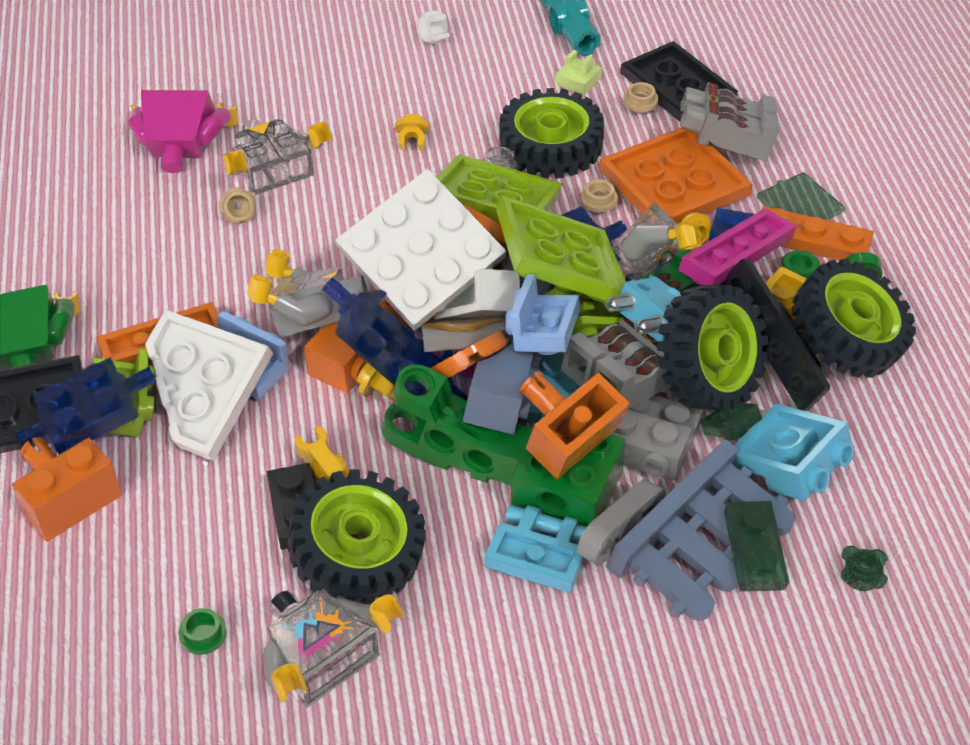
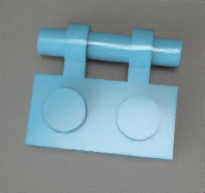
(533, 555)

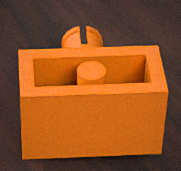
(572, 423)
(64, 486)

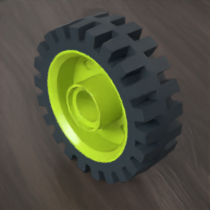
(552, 132)
(853, 318)
(712, 347)
(350, 566)

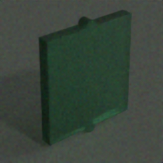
(801, 196)

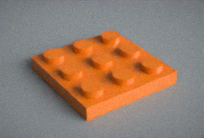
(675, 175)

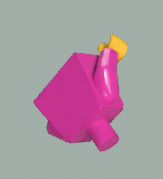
(178, 124)

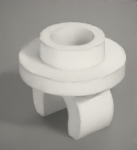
(432, 27)

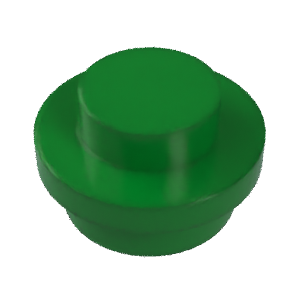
(202, 631)

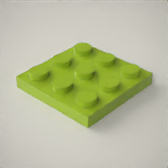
(483, 183)
(559, 250)

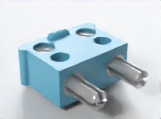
(644, 304)

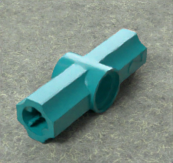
(574, 22)

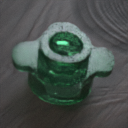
(860, 577)

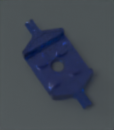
(381, 337)

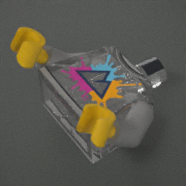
(653, 242)
(322, 641)

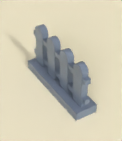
(666, 524)

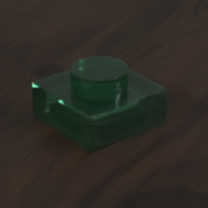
(731, 423)

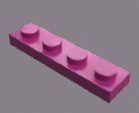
(746, 240)

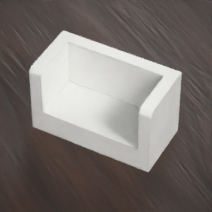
(487, 297)

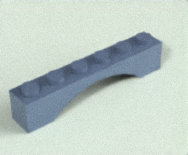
(496, 383)

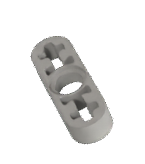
(617, 520)

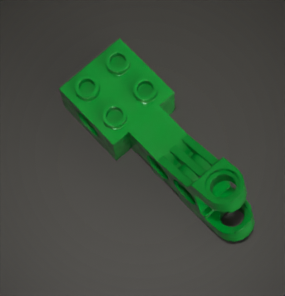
(488, 454)

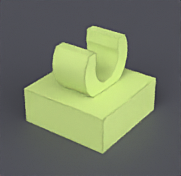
(578, 74)

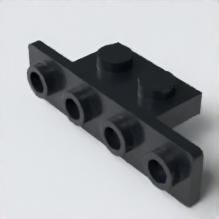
(786, 352)

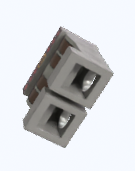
(730, 120)
(621, 357)

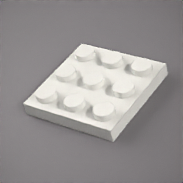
(420, 248)

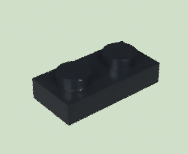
(285, 488)

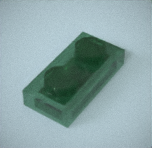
(756, 546)

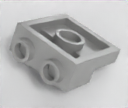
(658, 435)

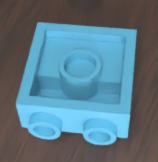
(795, 450)

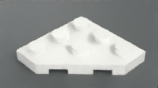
(203, 379)

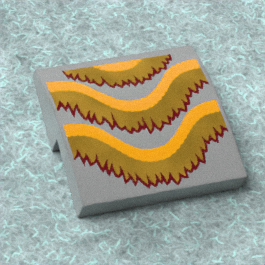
(459, 333)

